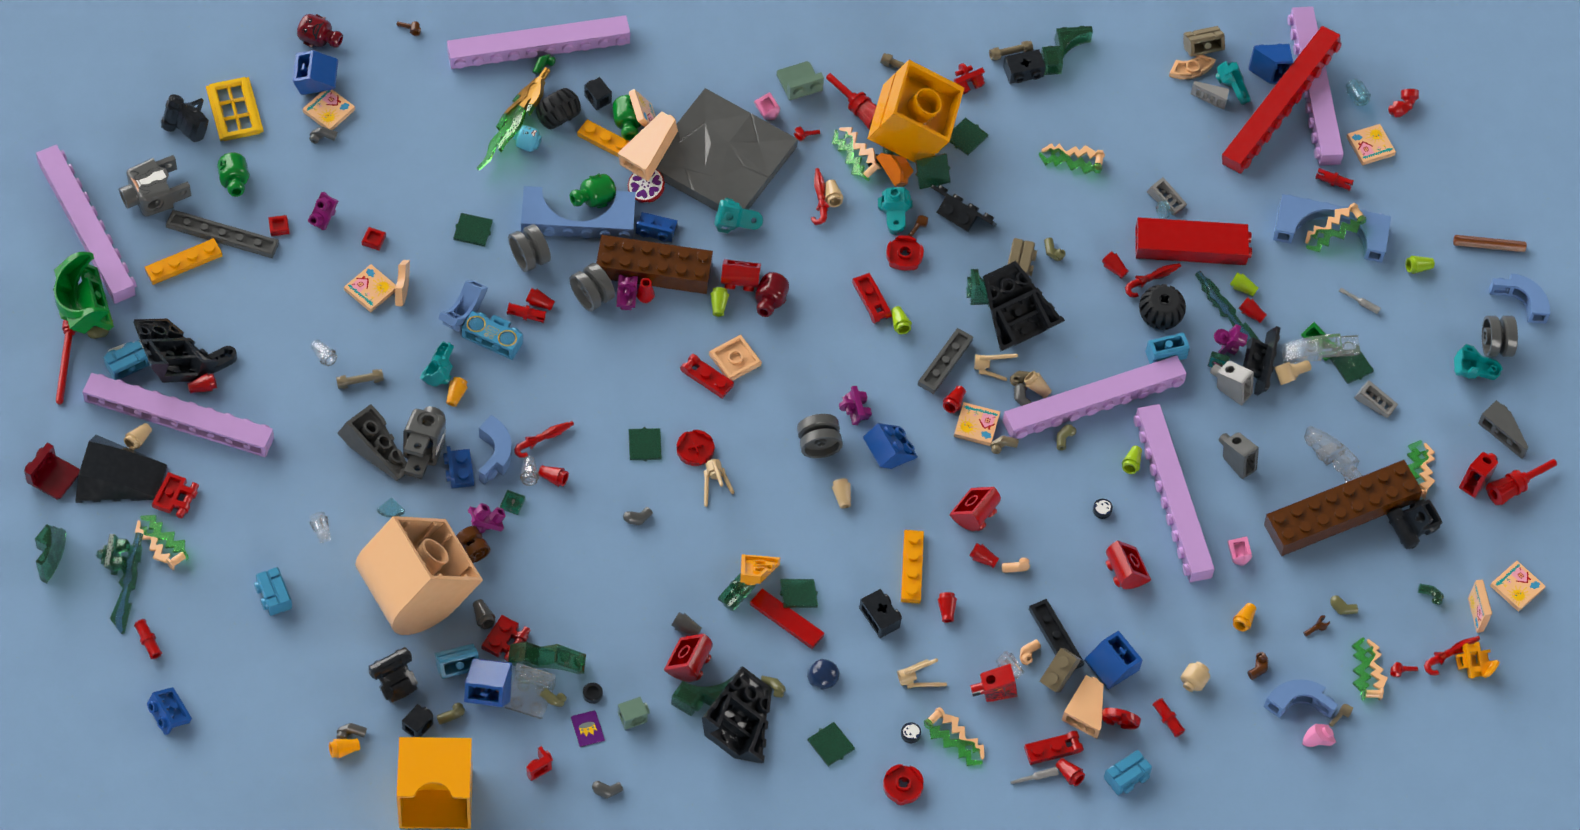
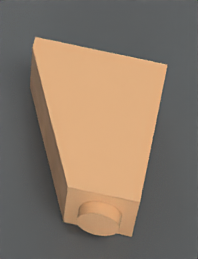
(1086, 707)

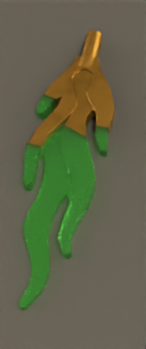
(514, 116)

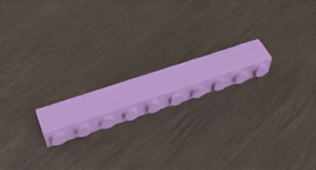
(538, 42)
(1318, 98)
(85, 223)
(1094, 397)
(178, 414)
(1174, 493)

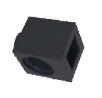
(597, 93)
(417, 721)

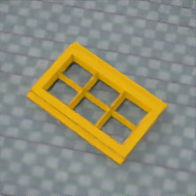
(250, 103)

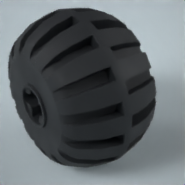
(558, 108)
(1162, 307)

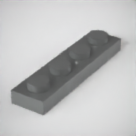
(945, 361)

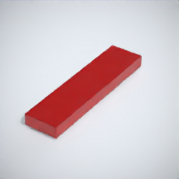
(787, 618)

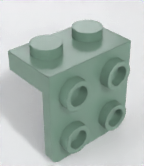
(800, 80)

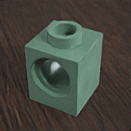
(633, 713)

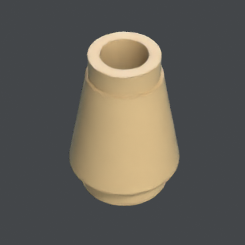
(833, 194)
(1037, 384)
(136, 437)
(842, 492)

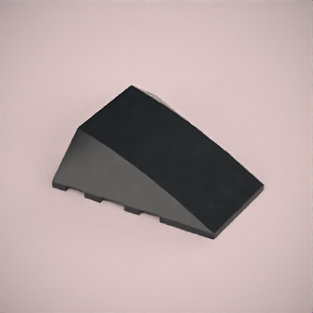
(1017, 306)
(171, 353)
(117, 473)
(739, 717)

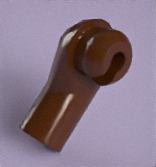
(1261, 666)

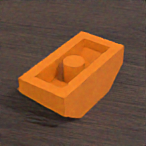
(896, 168)

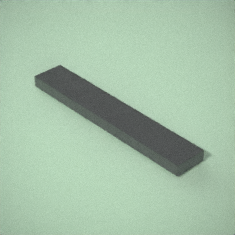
(222, 233)

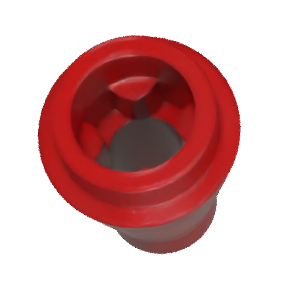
(1115, 265)
(645, 291)
(539, 299)
(1252, 310)
(202, 384)
(954, 400)
(555, 475)
(983, 555)
(947, 606)
(1071, 772)

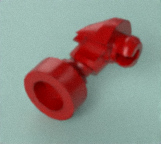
(1400, 108)

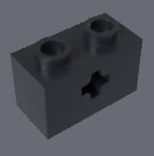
(1024, 66)
(880, 613)

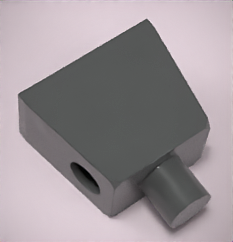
(1240, 453)

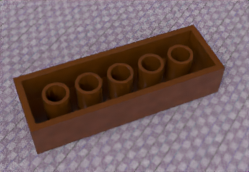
(661, 263)

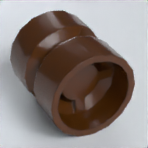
(473, 543)

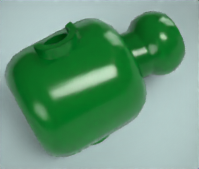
(625, 117)
(233, 173)
(594, 191)

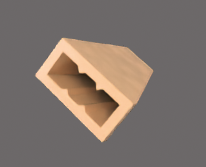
(649, 146)

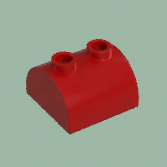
(740, 274)
(976, 507)
(1127, 565)
(689, 657)

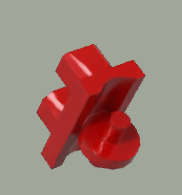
(974, 76)

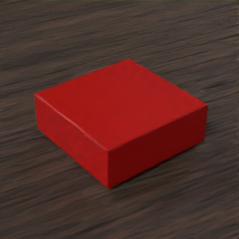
(278, 225)
(373, 238)

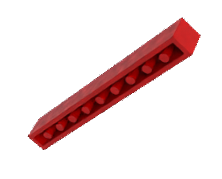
(1281, 100)

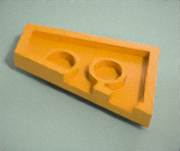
(757, 568)

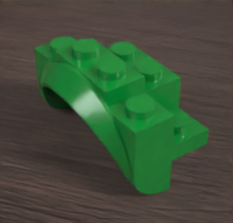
(85, 302)

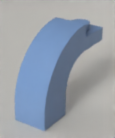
(1527, 292)
(468, 301)
(498, 437)
(1297, 692)

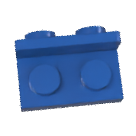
(656, 227)
(460, 468)
(168, 710)

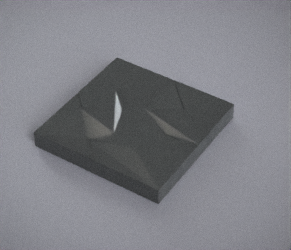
(724, 153)

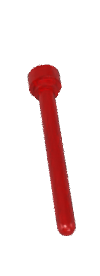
(64, 361)

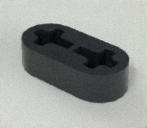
(224, 361)

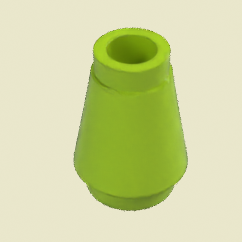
(1418, 264)
(1243, 284)
(719, 300)
(900, 320)
(1132, 461)

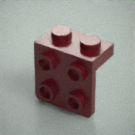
(50, 472)

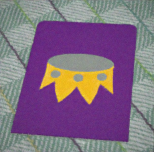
(587, 728)

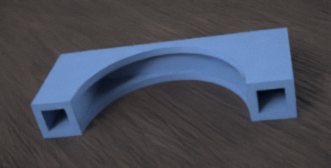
(1298, 211)
(615, 222)

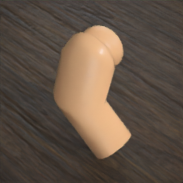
(1021, 566)
(1027, 651)

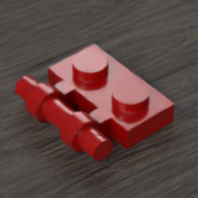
(169, 493)
(501, 634)

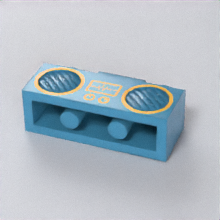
(493, 334)

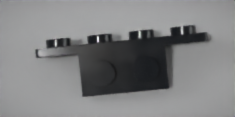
(958, 212)
(1260, 359)

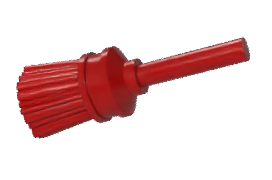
(858, 103)
(1514, 483)

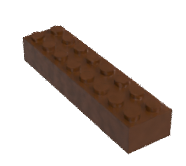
(1342, 507)

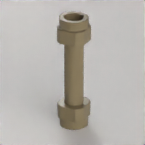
(996, 53)
(887, 60)
(376, 375)

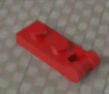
(871, 297)
(707, 376)
(1053, 748)

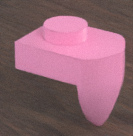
(767, 107)
(1240, 551)
(1319, 735)

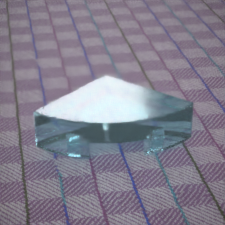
(390, 509)

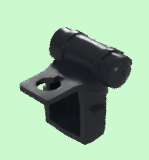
(185, 117)
(1414, 522)
(394, 675)

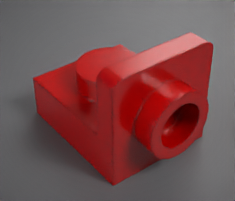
(539, 766)

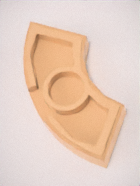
(1192, 68)
(402, 282)

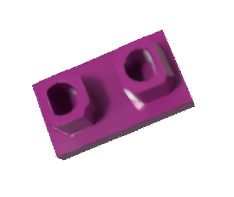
(323, 211)
(626, 292)
(1230, 339)
(853, 406)
(485, 519)

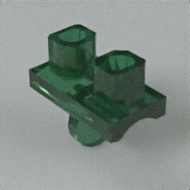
(111, 554)
(735, 593)

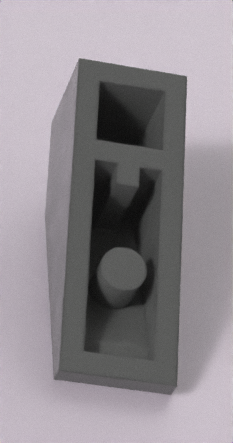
(1502, 425)

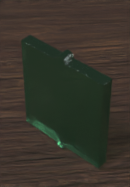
(967, 136)
(932, 171)
(473, 229)
(1352, 367)
(644, 444)
(798, 593)
(831, 744)

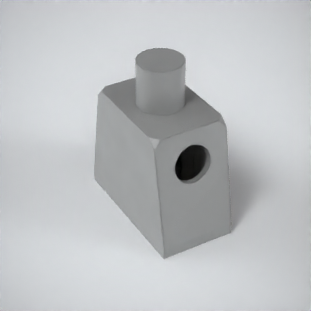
(1234, 381)

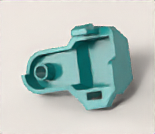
(1231, 76)
(896, 204)
(732, 216)
(1472, 364)
(439, 368)

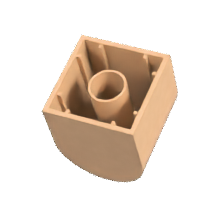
(417, 572)

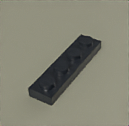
(1052, 628)

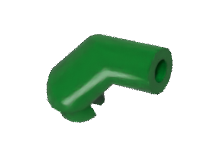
(543, 61)

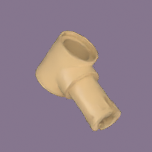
(1289, 372)

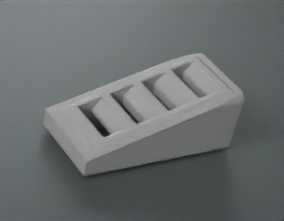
(1210, 93)
(1171, 193)
(1374, 391)

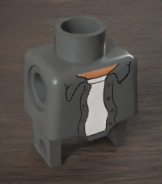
(149, 187)
(420, 429)

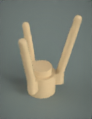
(983, 362)
(715, 471)
(908, 675)

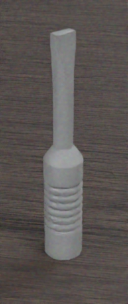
(1363, 302)
(1038, 775)

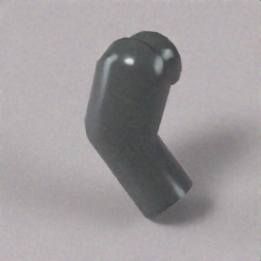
(322, 132)
(1020, 394)
(637, 518)
(349, 729)
(605, 790)

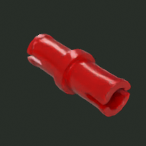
(1334, 179)
(526, 312)
(147, 639)
(1168, 717)

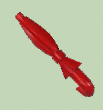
(819, 186)
(1159, 273)
(531, 441)
(1440, 657)

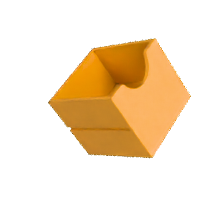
(915, 112)
(434, 783)

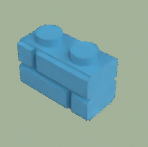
(1167, 347)
(126, 360)
(273, 591)
(455, 660)
(1128, 772)

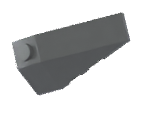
(371, 439)

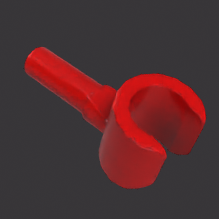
(801, 134)
(1397, 668)

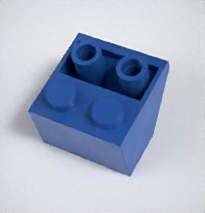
(1270, 61)
(314, 72)
(889, 445)
(1114, 660)
(488, 682)

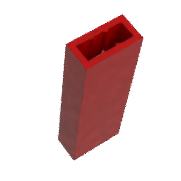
(1192, 241)

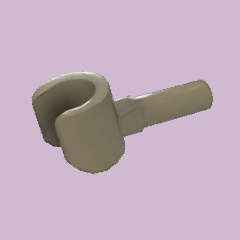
(1344, 710)

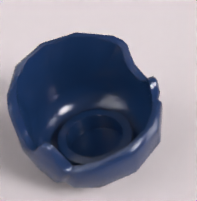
(823, 674)

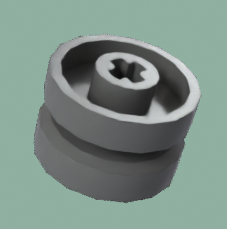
(529, 247)
(592, 287)
(1499, 336)
(819, 436)

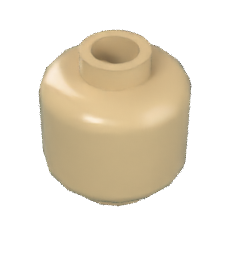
(1195, 676)

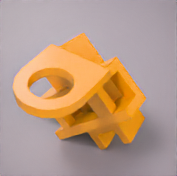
(1483, 668)

